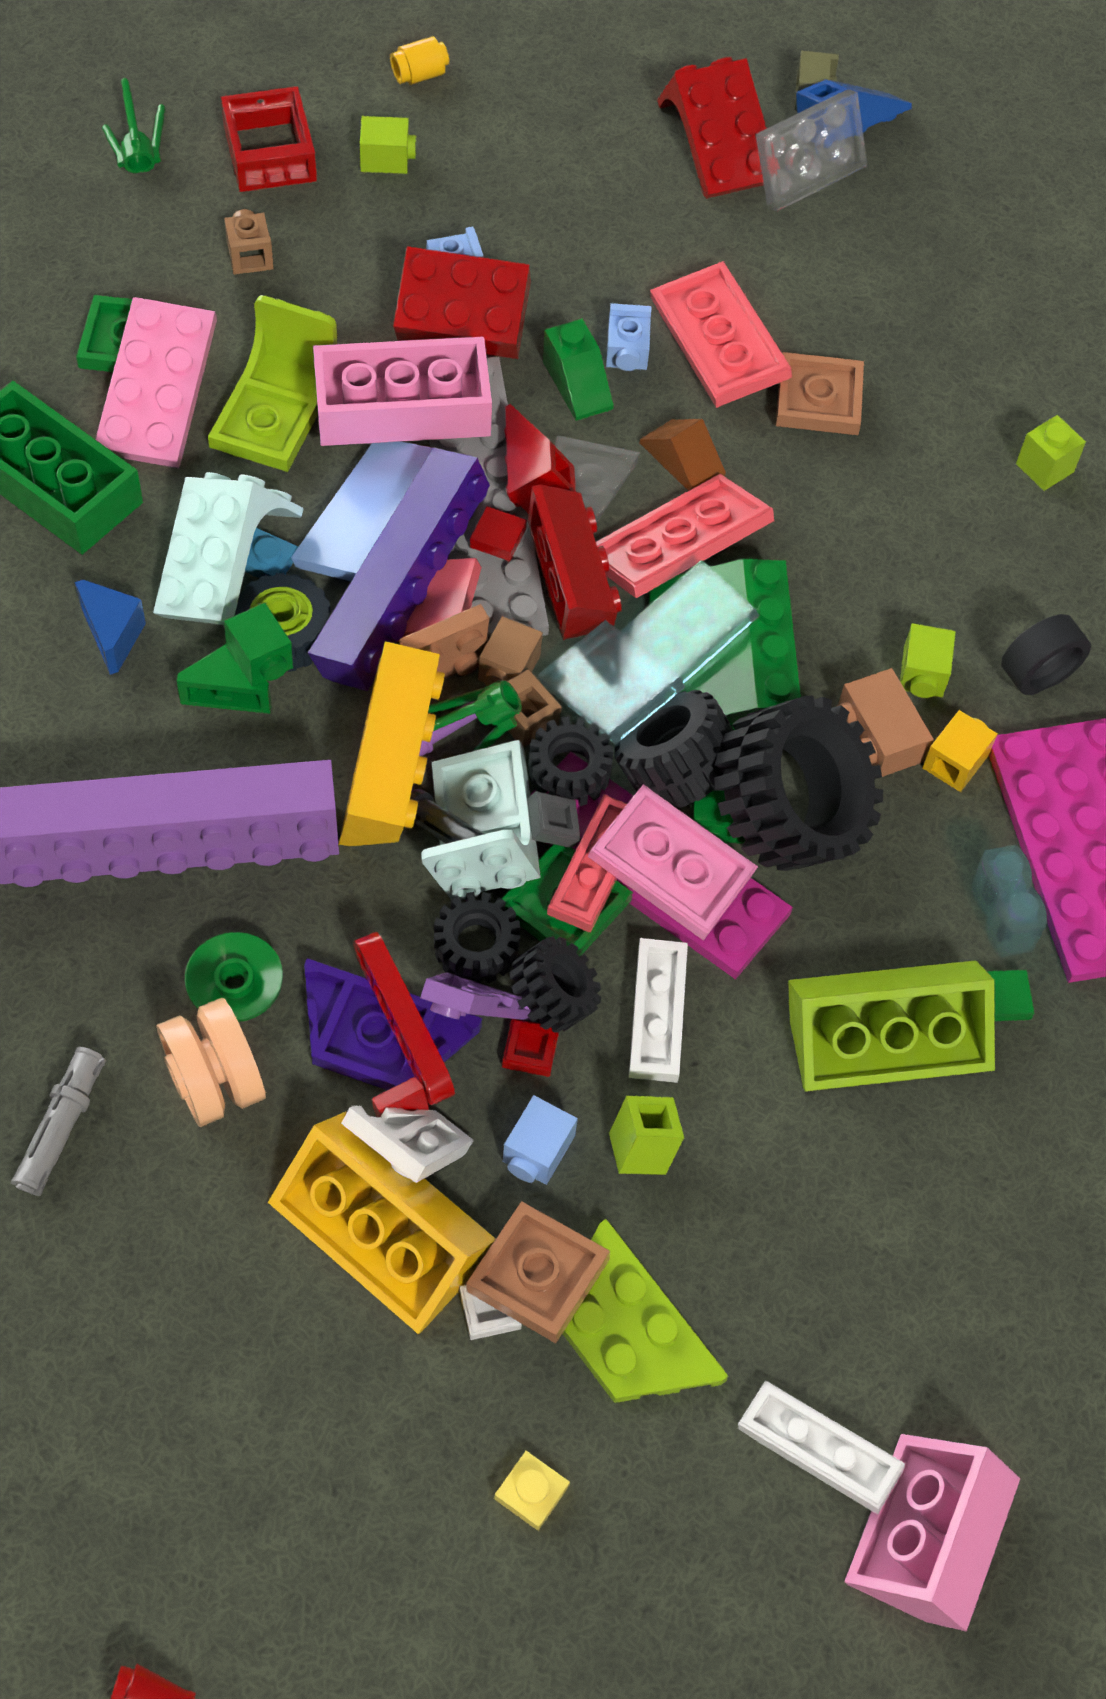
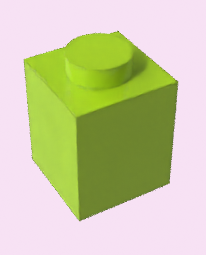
(386, 144)
(1050, 452)
(927, 660)
(646, 1135)

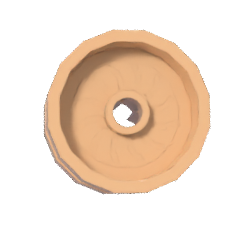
(218, 1059)

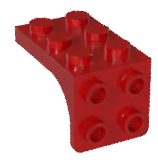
(720, 123)

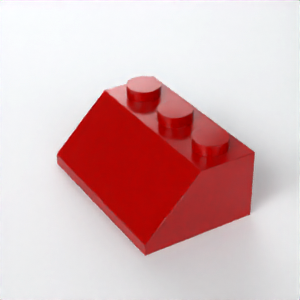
(571, 561)

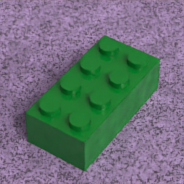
(61, 472)

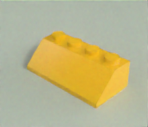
(391, 746)
(379, 1226)

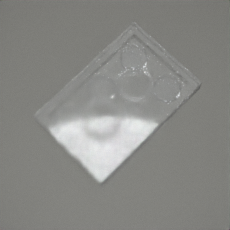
(811, 150)

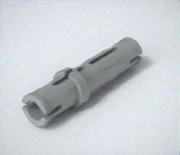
(67, 1103)

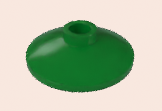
(233, 957)

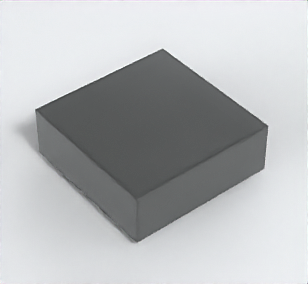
(553, 819)

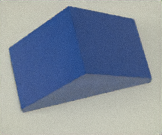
(113, 620)

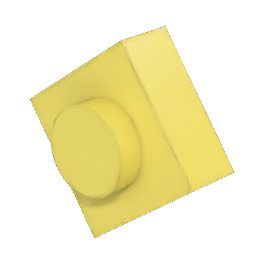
(532, 1490)

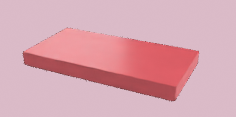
(720, 334)
(682, 534)

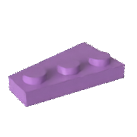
(457, 996)

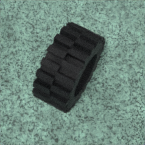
(836, 777)

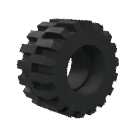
(676, 748)

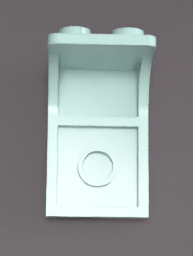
(213, 545)
(491, 795)

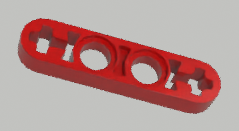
(404, 1018)

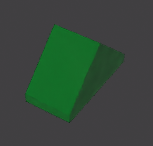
(221, 684)

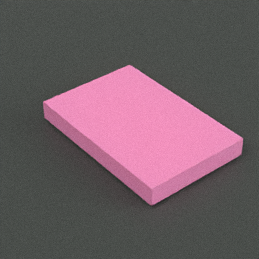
(672, 862)

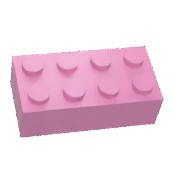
(402, 391)

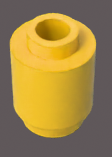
(419, 61)

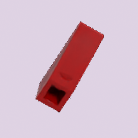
(532, 460)

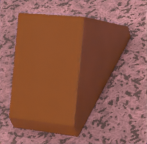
(685, 451)

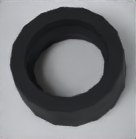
(1046, 654)

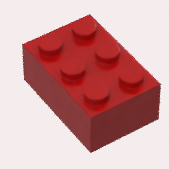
(463, 298)

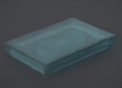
(691, 621)
(611, 681)

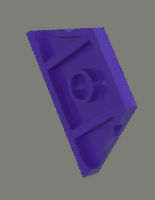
(354, 1035)

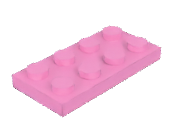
(156, 381)

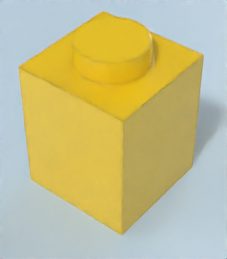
(960, 750)

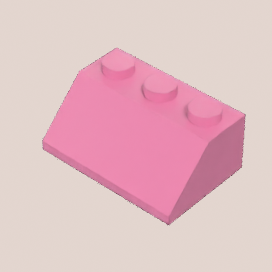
(935, 1531)

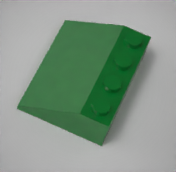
(761, 661)

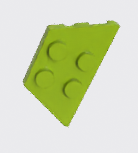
(634, 1333)

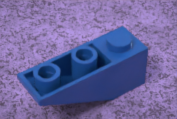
(873, 104)

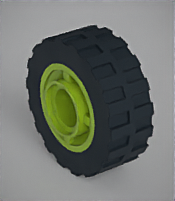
(295, 605)

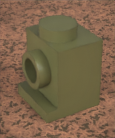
(815, 68)

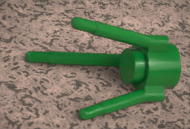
(136, 150)
(492, 705)

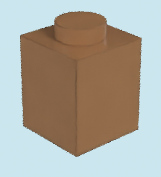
(509, 651)

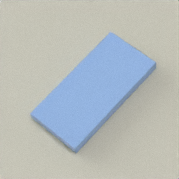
(360, 510)

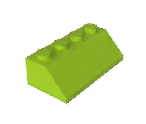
(893, 1025)

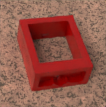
(269, 165)

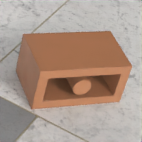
(888, 721)

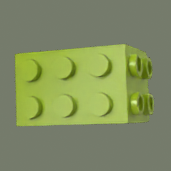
(277, 391)

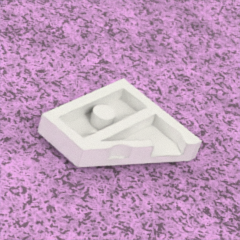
(411, 1141)

